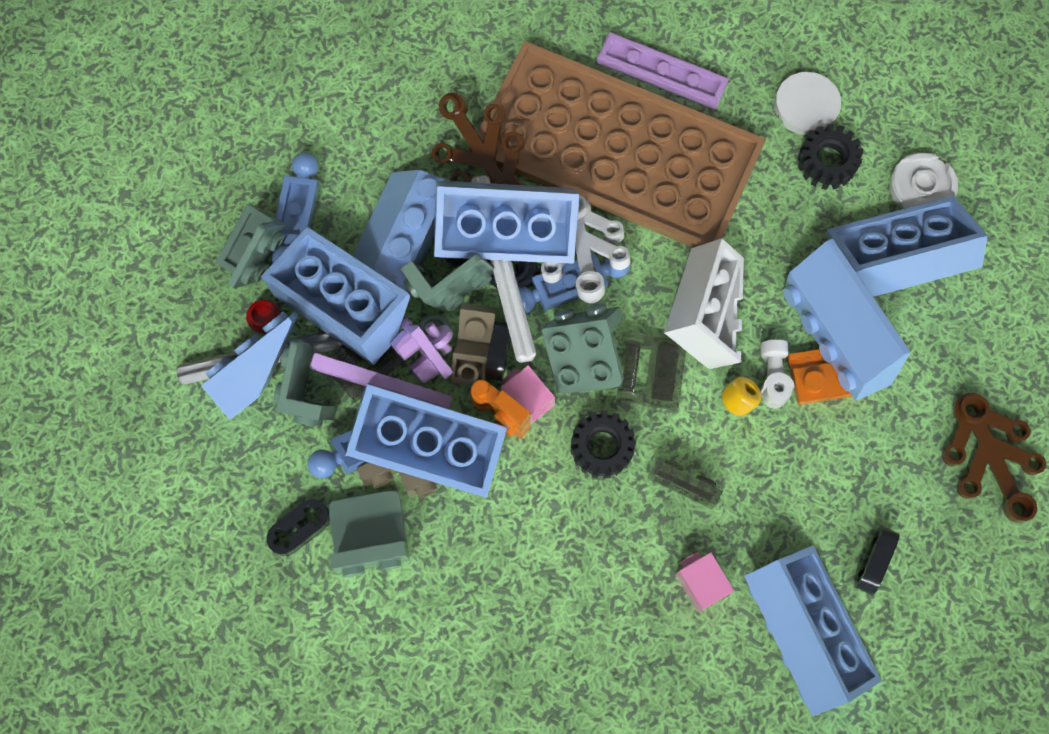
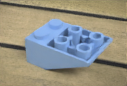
(242, 380)

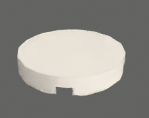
(807, 102)
(913, 177)

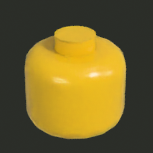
(741, 396)

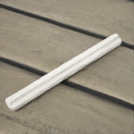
(512, 304)

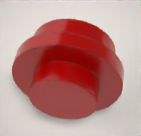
(260, 314)

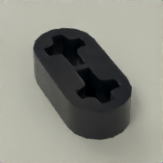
(498, 352)
(292, 521)
(877, 560)

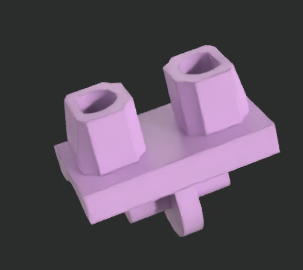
(414, 339)

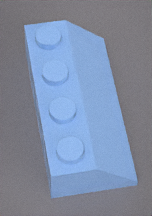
(505, 222)
(400, 225)
(912, 245)
(338, 294)
(845, 321)
(425, 441)
(813, 630)

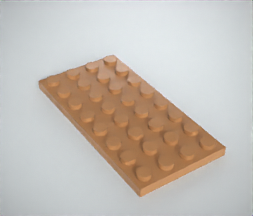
(624, 147)

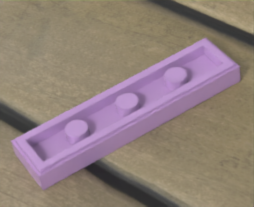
(662, 70)
(364, 376)

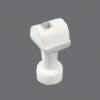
(778, 385)

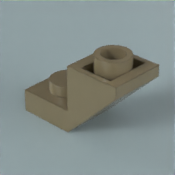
(473, 343)
(381, 476)

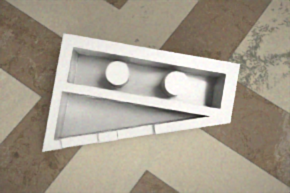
(706, 305)

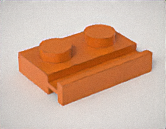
(814, 378)

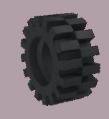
(838, 141)
(608, 424)

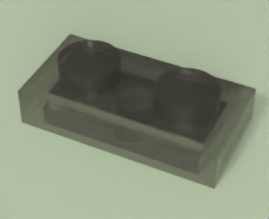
(697, 489)

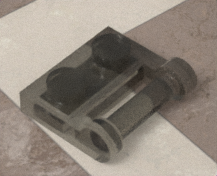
(663, 372)

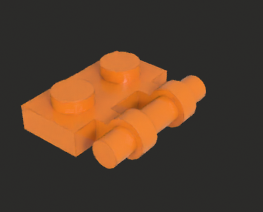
(503, 407)

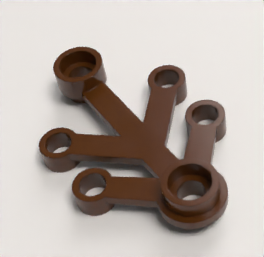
(483, 152)
(992, 452)

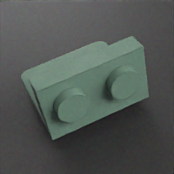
(250, 246)
(450, 291)
(584, 349)
(291, 390)
(368, 533)

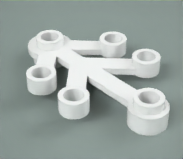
(584, 243)

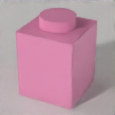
(529, 392)
(703, 580)

